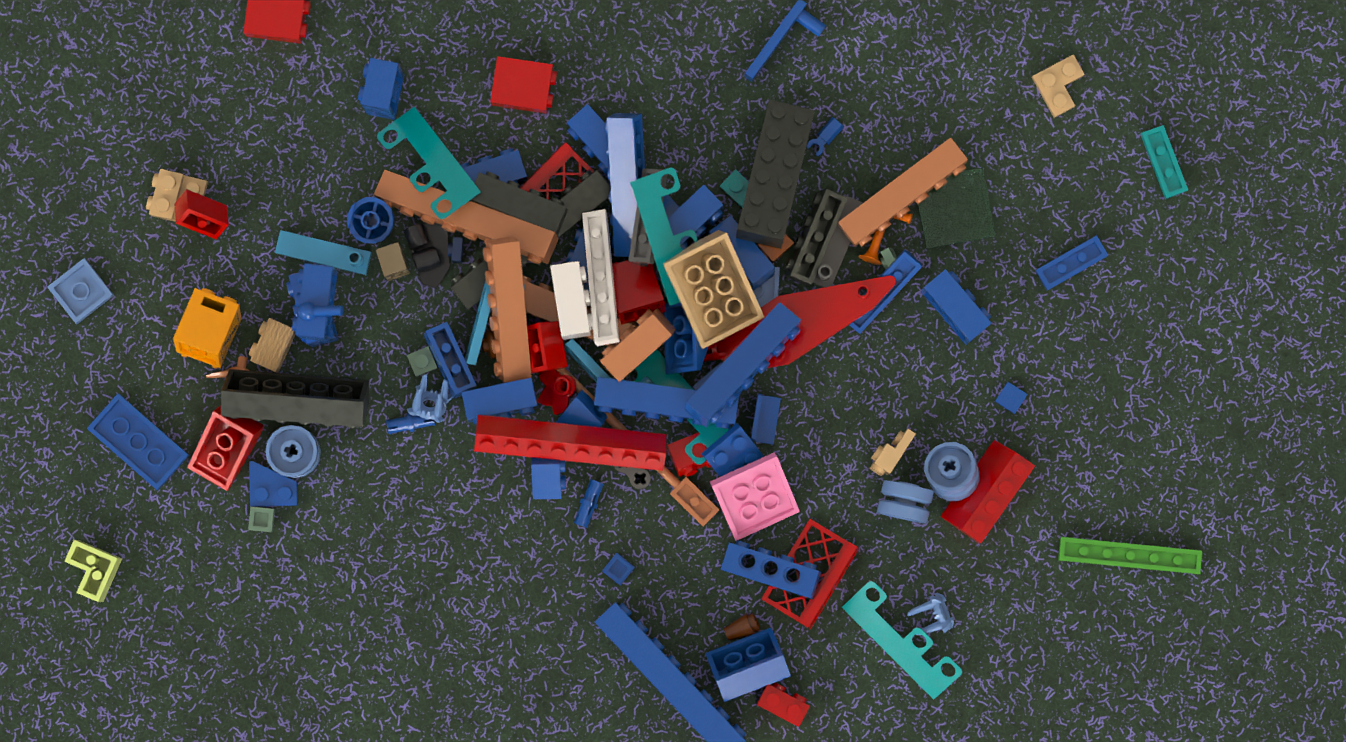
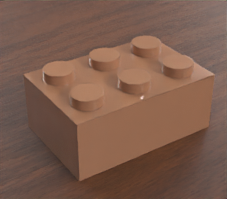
(637, 343)

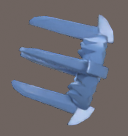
(441, 399)
(943, 618)

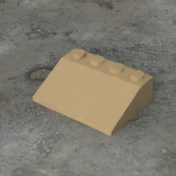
(713, 288)

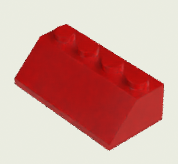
(1000, 479)

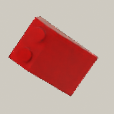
(224, 448)

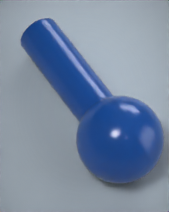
(308, 311)

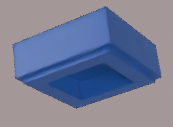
(1011, 398)
(618, 569)

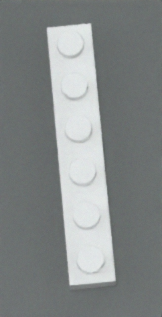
(600, 277)

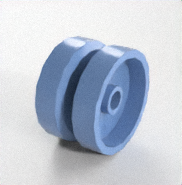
(279, 449)
(952, 471)
(905, 500)

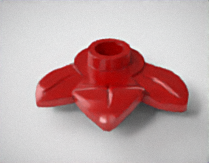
(554, 392)

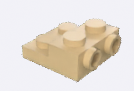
(168, 189)
(887, 456)

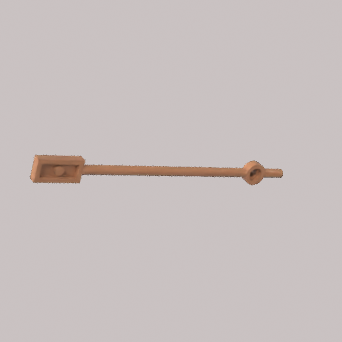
(684, 491)

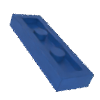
(1071, 263)

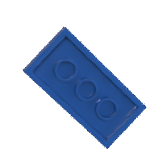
(138, 441)

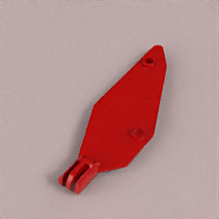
(821, 315)

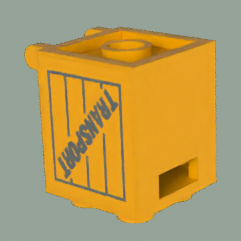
(207, 327)

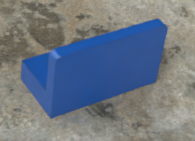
(765, 419)

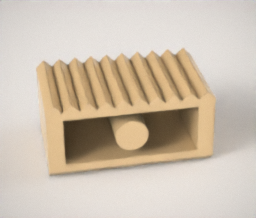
(272, 345)

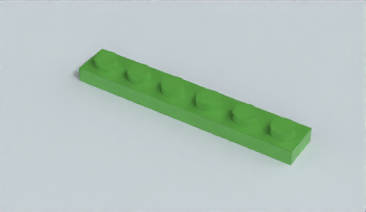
(1130, 555)

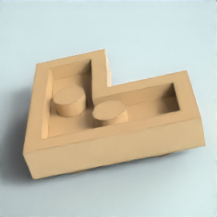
(1052, 84)

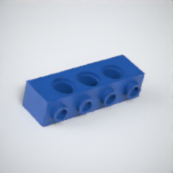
(734, 564)

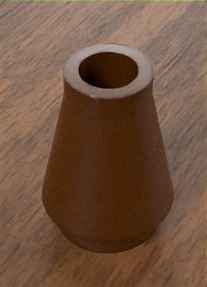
(743, 626)

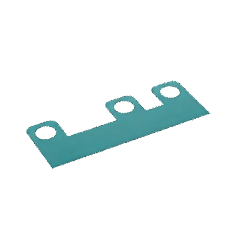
(438, 160)
(662, 242)
(655, 370)
(900, 649)

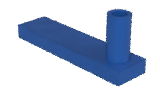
(797, 14)
(902, 269)

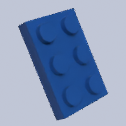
(731, 451)

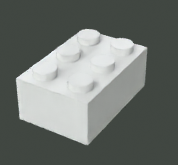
(572, 300)

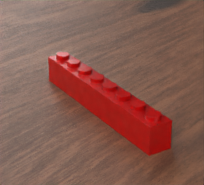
(570, 442)

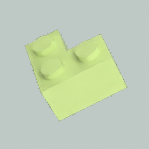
(99, 569)

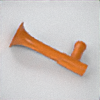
(872, 254)

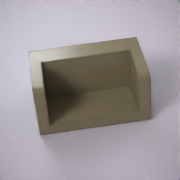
(393, 261)

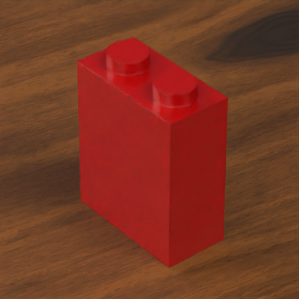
(277, 20)
(523, 85)
(635, 291)

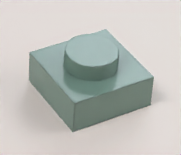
(888, 257)
(422, 361)
(261, 519)

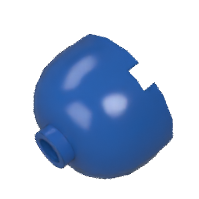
(370, 220)

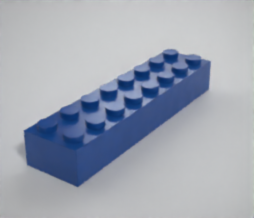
(666, 676)

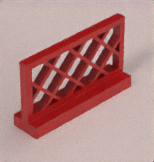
(549, 168)
(830, 578)

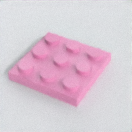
(755, 496)

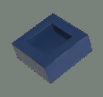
(455, 250)

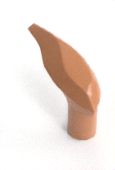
(241, 365)

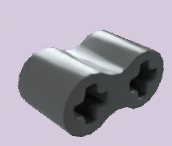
(630, 472)

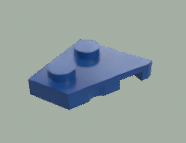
(271, 488)

